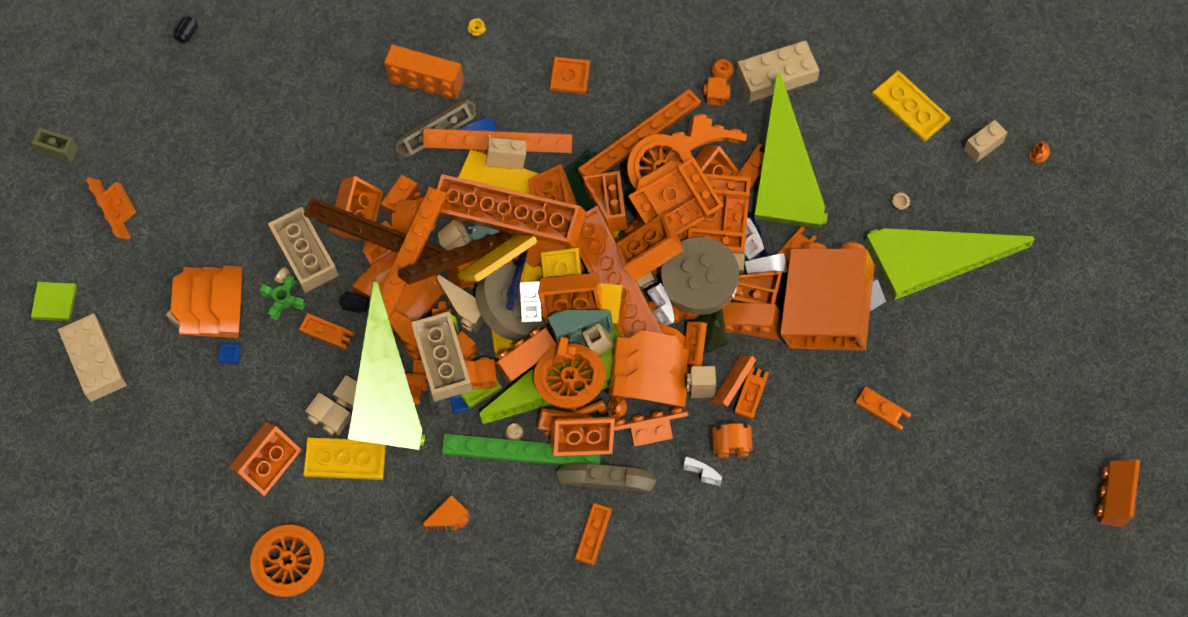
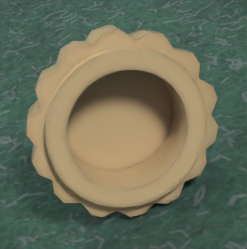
(900, 201)
(281, 275)
(514, 431)

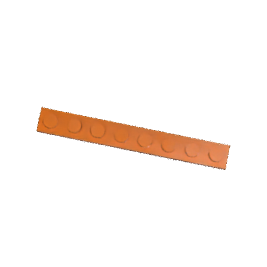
(653, 125)
(479, 139)
(412, 247)

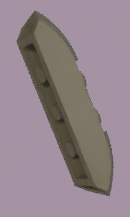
(448, 119)
(606, 477)

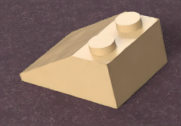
(462, 305)

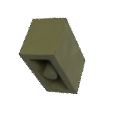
(55, 145)

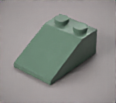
(573, 323)

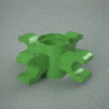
(286, 289)

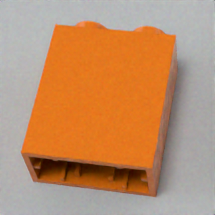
(828, 297)

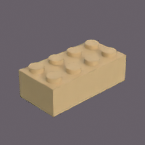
(760, 72)
(303, 249)
(441, 356)
(92, 357)

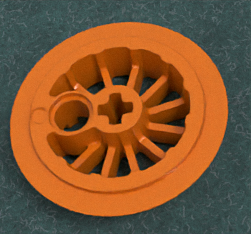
(651, 142)
(570, 378)
(269, 543)

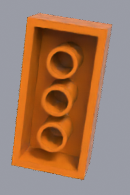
(424, 72)

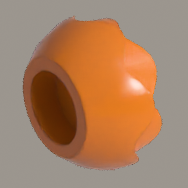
(722, 63)
(1040, 152)
(617, 407)

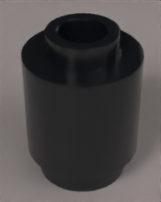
(185, 29)
(354, 302)

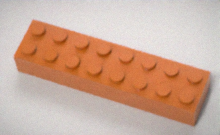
(511, 211)

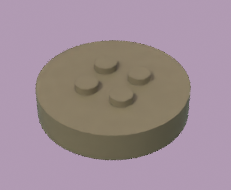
(701, 276)
(492, 301)

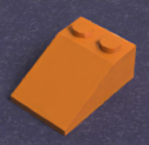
(552, 185)
(404, 334)

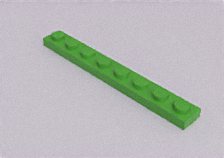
(509, 450)

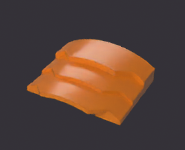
(679, 193)
(730, 222)
(416, 298)
(208, 301)
(650, 368)

